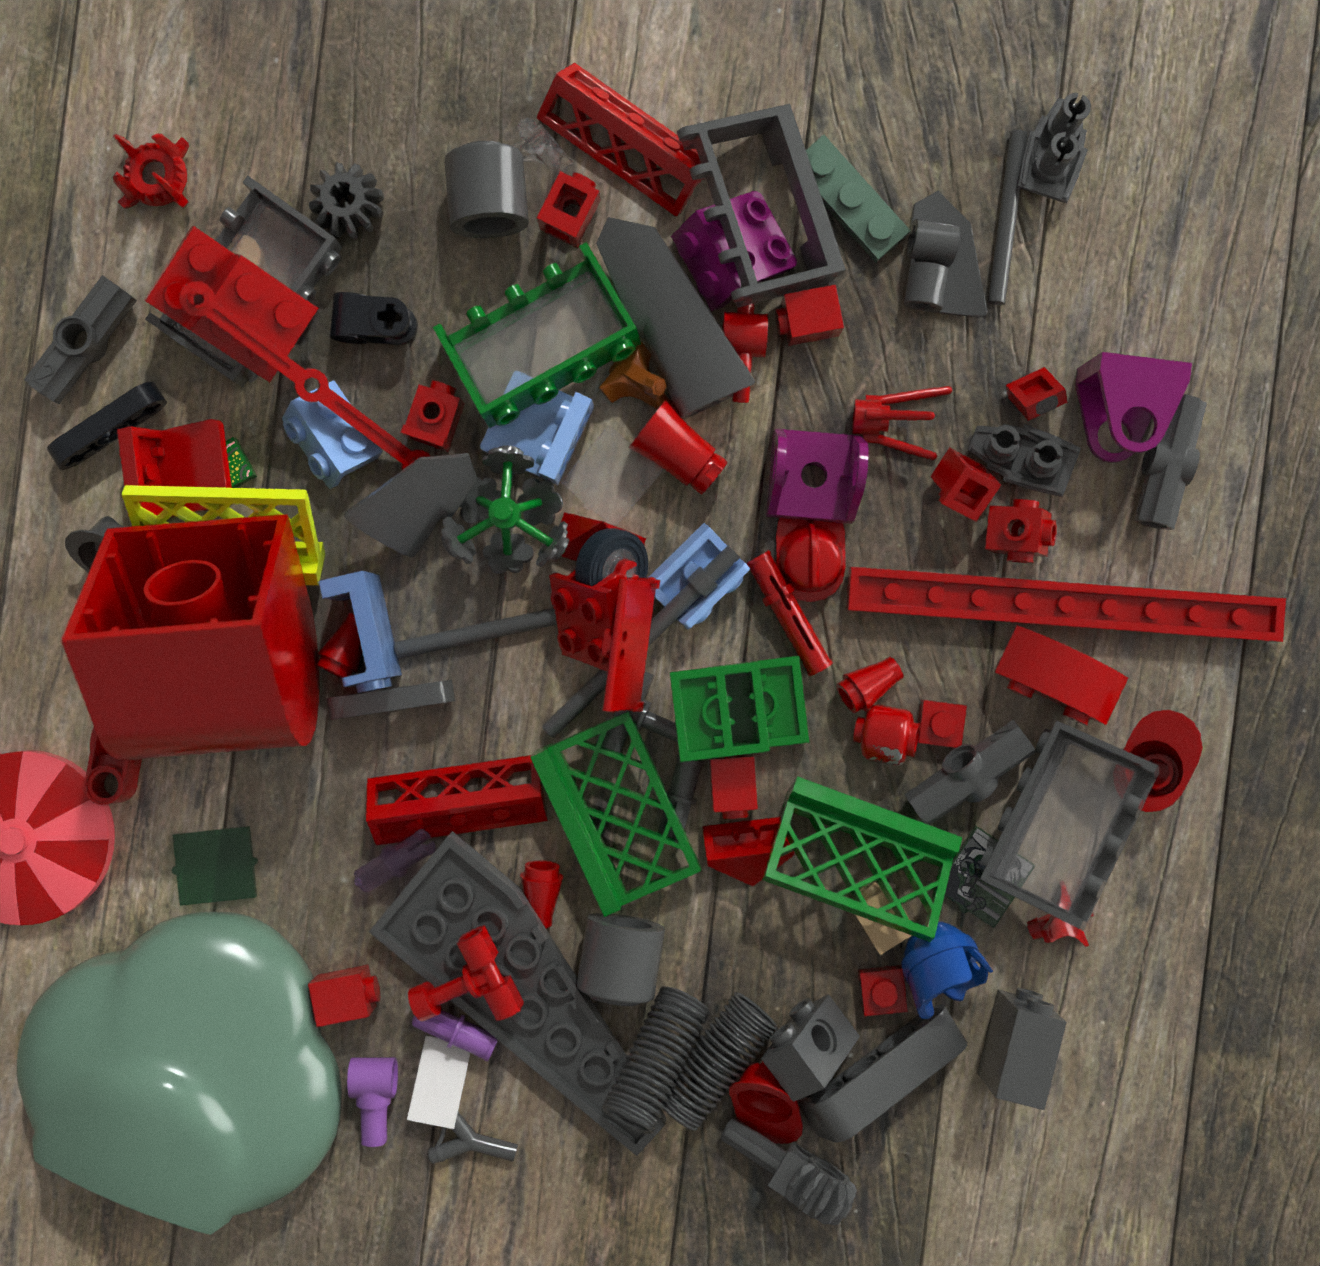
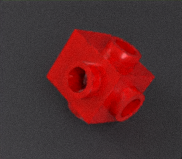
(1006, 527)

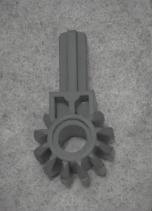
(797, 1174)

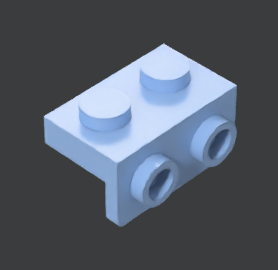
(327, 440)
(692, 554)

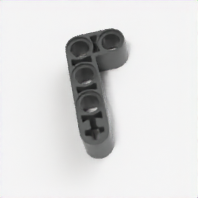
(883, 1076)

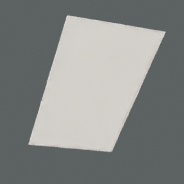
(438, 1084)

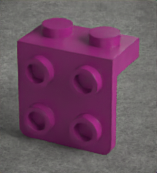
(702, 241)

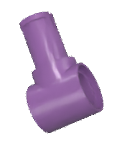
(373, 1085)

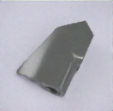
(943, 261)
(414, 501)

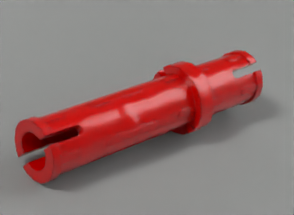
(789, 613)

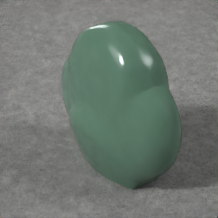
(183, 1072)

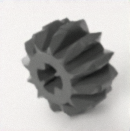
(339, 186)

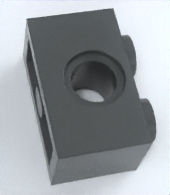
(810, 1047)

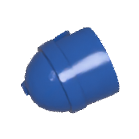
(942, 967)

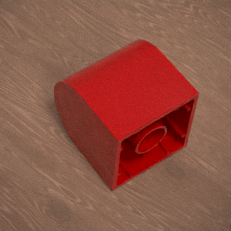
(196, 639)

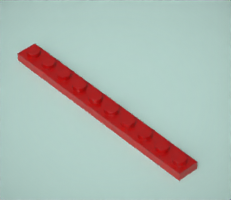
(1066, 604)

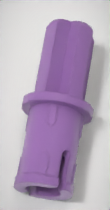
(459, 1033)

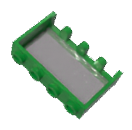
(541, 340)

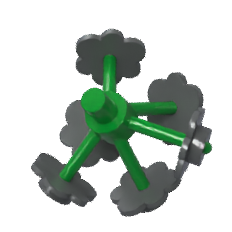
(496, 508)

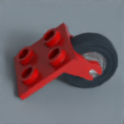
(588, 595)

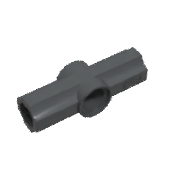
(62, 362)
(1171, 466)
(970, 773)

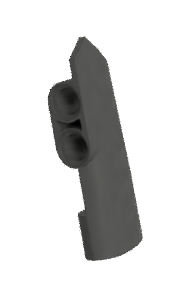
(673, 319)

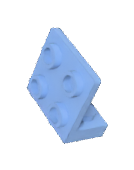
(545, 433)

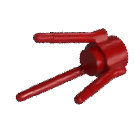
(873, 416)

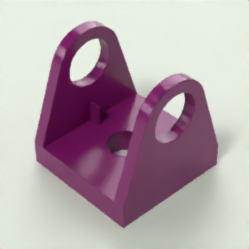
(1129, 393)
(845, 470)

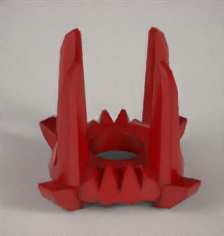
(168, 188)

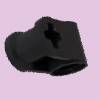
(364, 320)

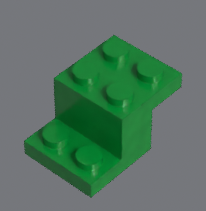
(739, 708)

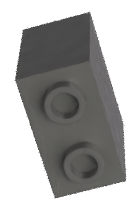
(1021, 1048)

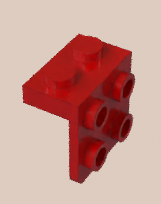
(175, 457)

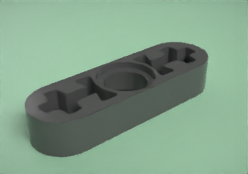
(390, 699)

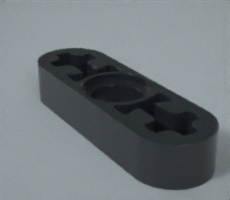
(101, 427)

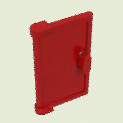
(628, 644)

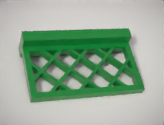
(879, 827)
(582, 830)

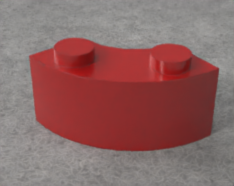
(1061, 675)

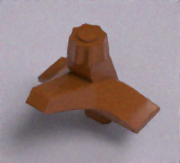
(633, 379)

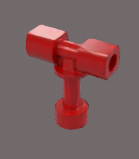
(479, 977)

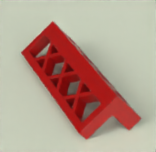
(623, 122)
(455, 808)

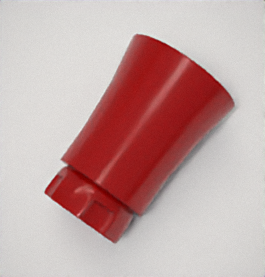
(678, 449)

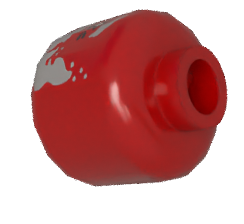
(887, 734)

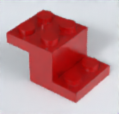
(241, 289)

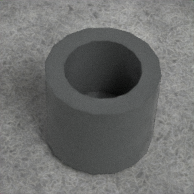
(486, 190)
(620, 959)

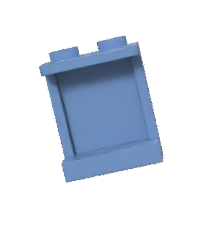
(372, 626)

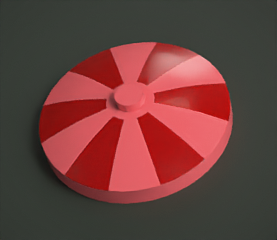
(50, 838)

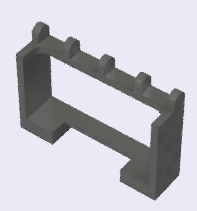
(785, 148)

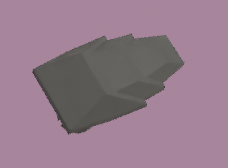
(1056, 150)
(1026, 456)

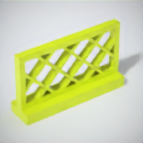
(218, 501)

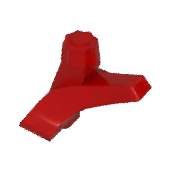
(1052, 928)

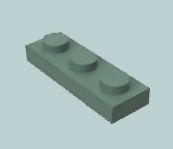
(854, 201)

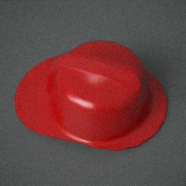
(811, 557)
(1173, 745)
(766, 1105)

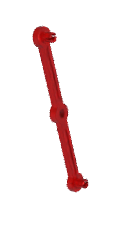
(199, 300)

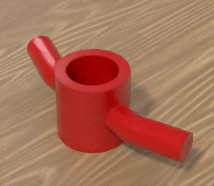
(748, 336)

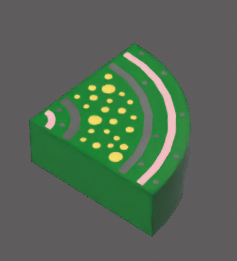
(239, 465)

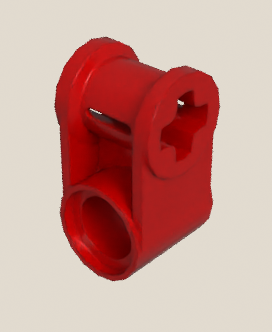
(102, 764)

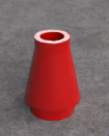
(343, 650)
(867, 685)
(541, 887)

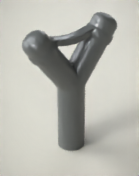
(470, 1141)

